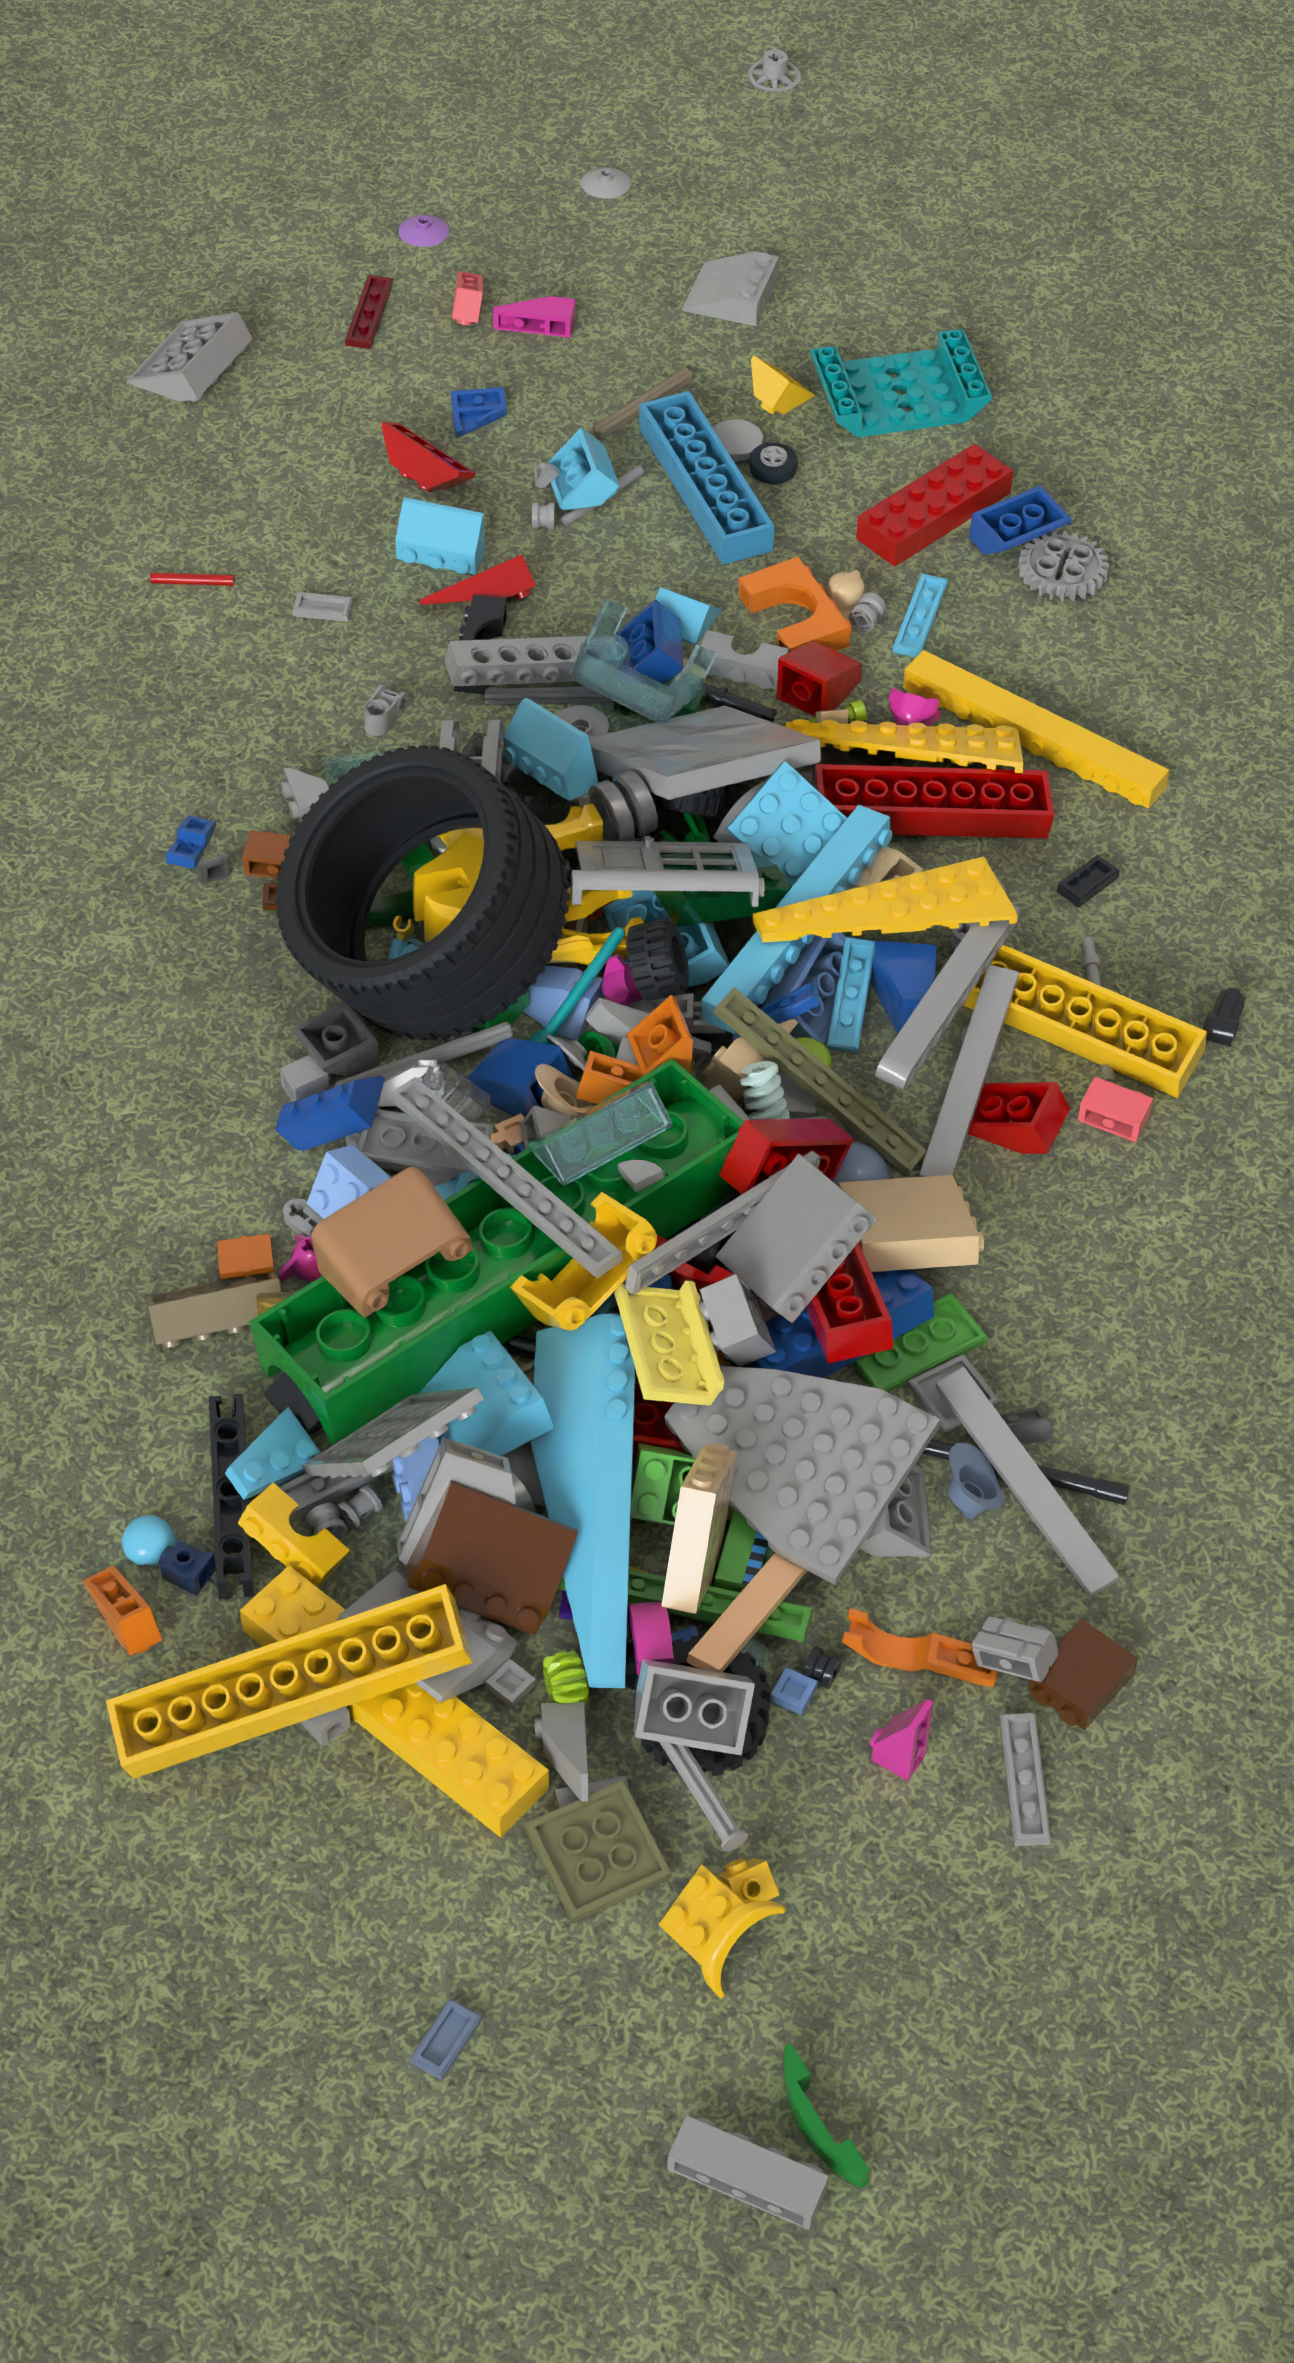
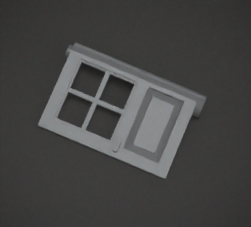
(640, 867)

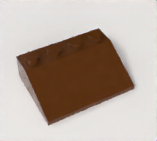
(492, 1557)

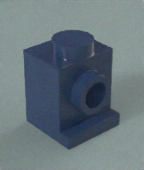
(192, 1573)

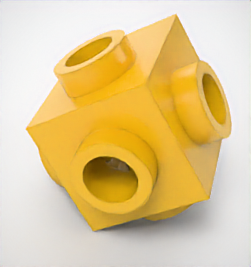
(750, 1879)

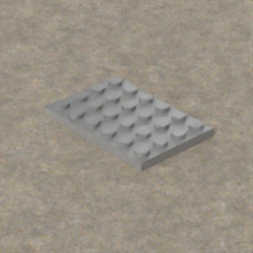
(394, 1433)

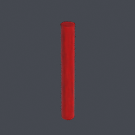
(192, 579)

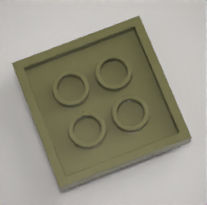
(597, 1851)

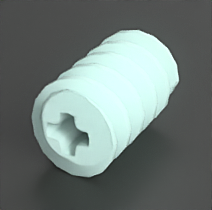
(765, 1090)

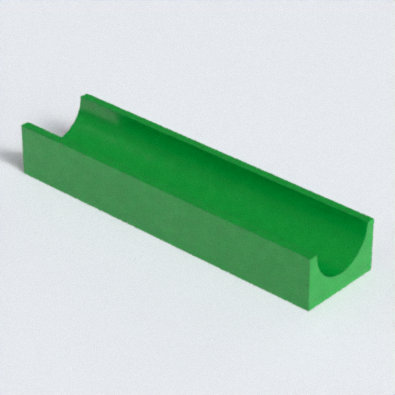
(364, 1366)

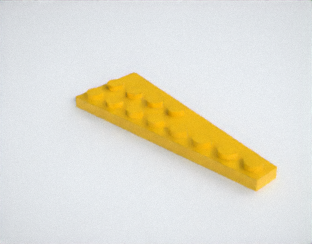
(922, 742)
(904, 904)

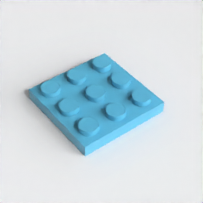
(787, 822)

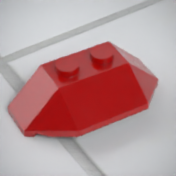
(422, 460)

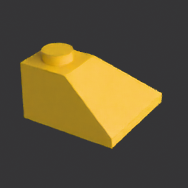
(776, 388)

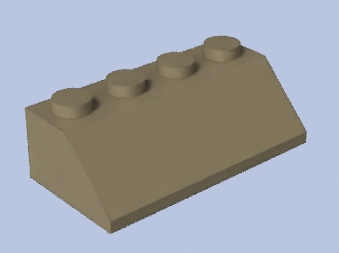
(207, 1308)

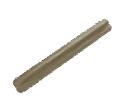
(631, 410)

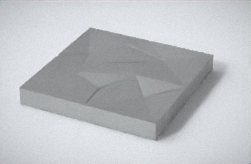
(702, 751)

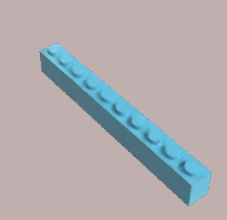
(832, 871)

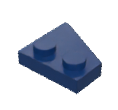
(477, 408)

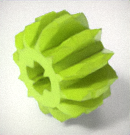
(565, 1678)

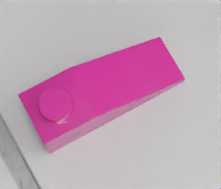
(539, 316)
(904, 1740)

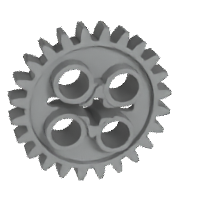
(1082, 571)

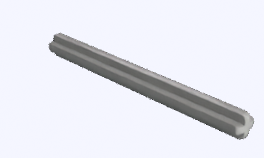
(442, 1052)

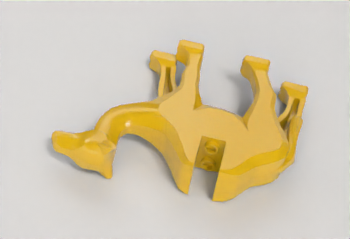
(449, 879)

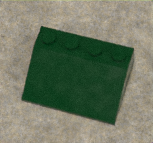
(710, 906)

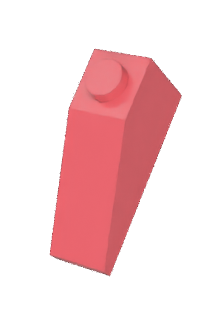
(467, 298)

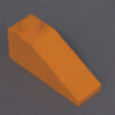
(123, 1610)

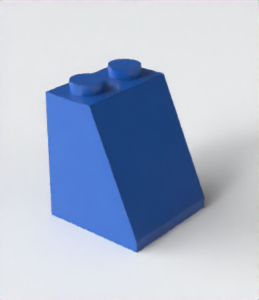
(902, 977)
(510, 1074)

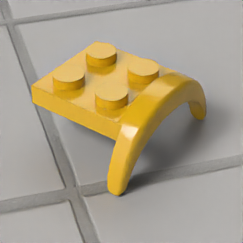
(710, 1920)

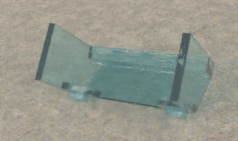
(604, 670)

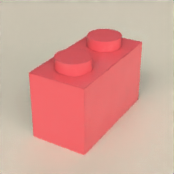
(1115, 1109)

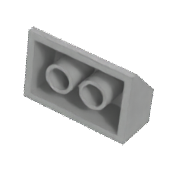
(904, 1523)
(692, 1707)

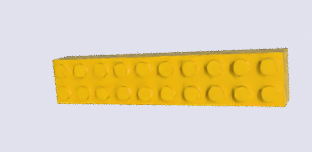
(288, 1681)
(438, 1739)

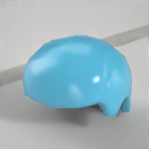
(146, 1539)

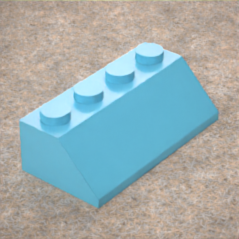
(550, 750)

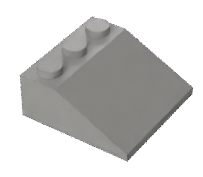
(734, 287)

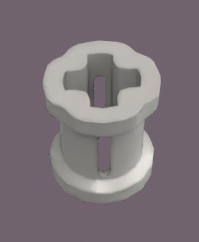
(359, 1507)

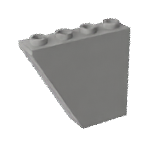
(463, 1465)

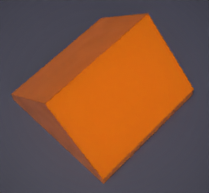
(662, 1037)

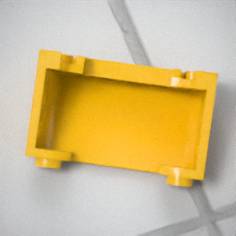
(574, 1291)

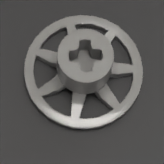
(774, 69)

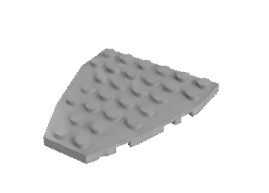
(810, 1459)

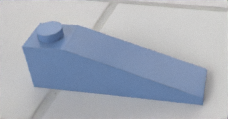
(551, 991)

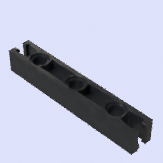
(228, 1510)

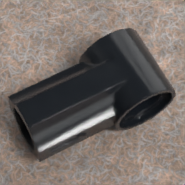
(1223, 1021)

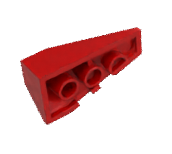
(500, 581)

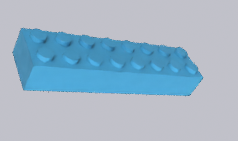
(706, 477)

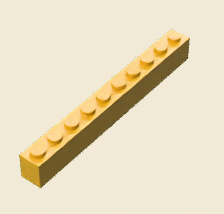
(1038, 729)

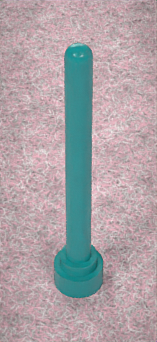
(580, 987)

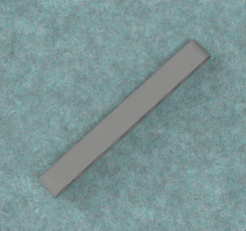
(942, 1002)

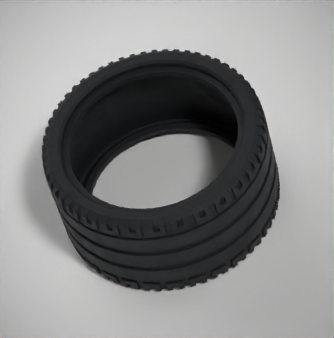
(360, 836)

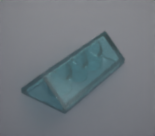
(602, 1133)

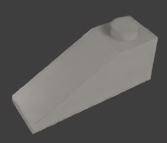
(565, 1743)

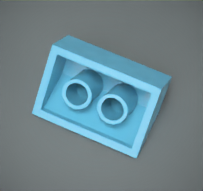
(585, 473)
(440, 536)

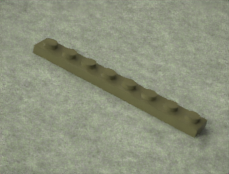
(819, 1081)

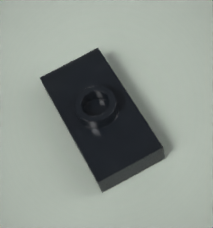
(1088, 881)

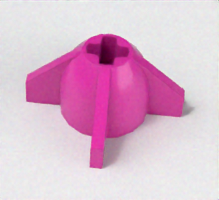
(912, 708)
(618, 982)
(302, 1261)

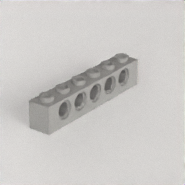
(512, 660)

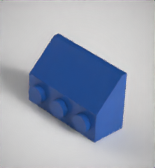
(1016, 521)
(654, 643)
(330, 1113)

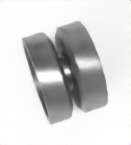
(624, 806)

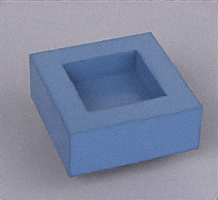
(793, 1691)

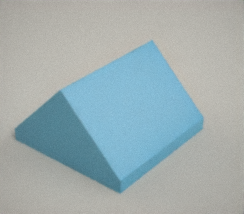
(694, 615)

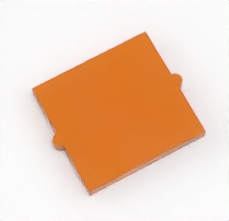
(245, 1256)

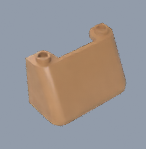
(385, 1237)

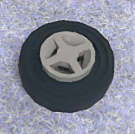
(773, 463)

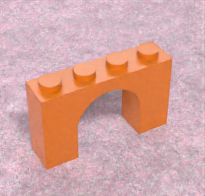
(794, 584)

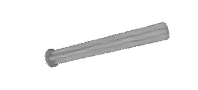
(706, 1796)

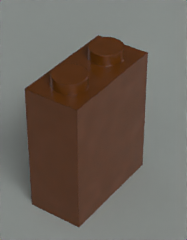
(1084, 1675)

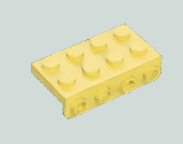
(671, 1344)

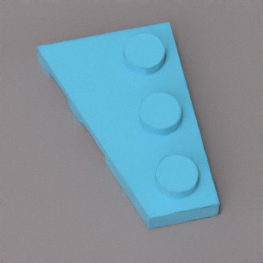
(273, 1456)

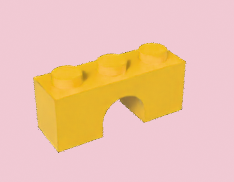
(269, 1524)

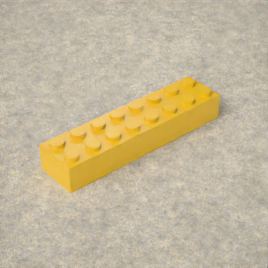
(1099, 1023)

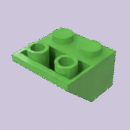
(658, 1483)

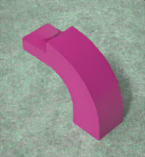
(650, 1633)

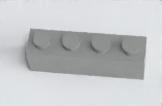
(748, 2171)

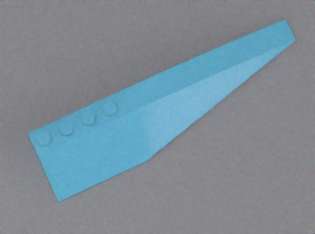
(588, 1478)

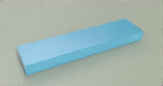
(920, 615)
(851, 995)

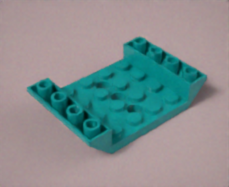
(938, 385)

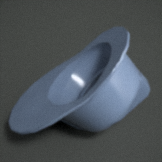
(973, 1481)

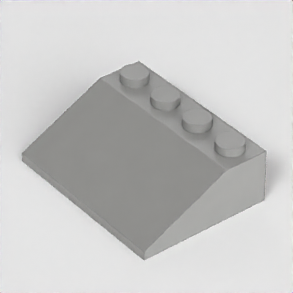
(194, 359)
(487, 1641)

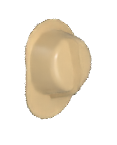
(845, 590)
(560, 1092)

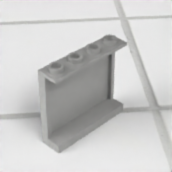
(795, 1238)

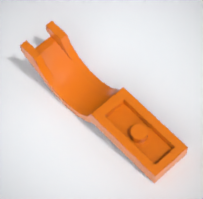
(929, 1652)

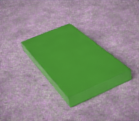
(923, 1347)

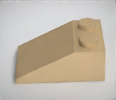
(728, 1063)

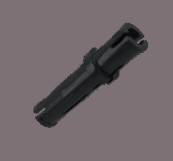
(722, 697)

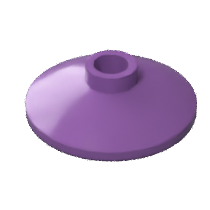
(423, 230)

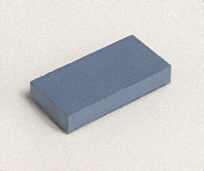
(445, 2039)

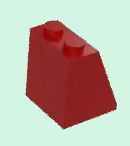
(816, 678)

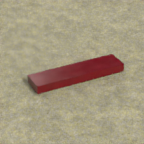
(369, 312)

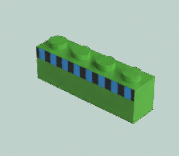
(742, 1555)

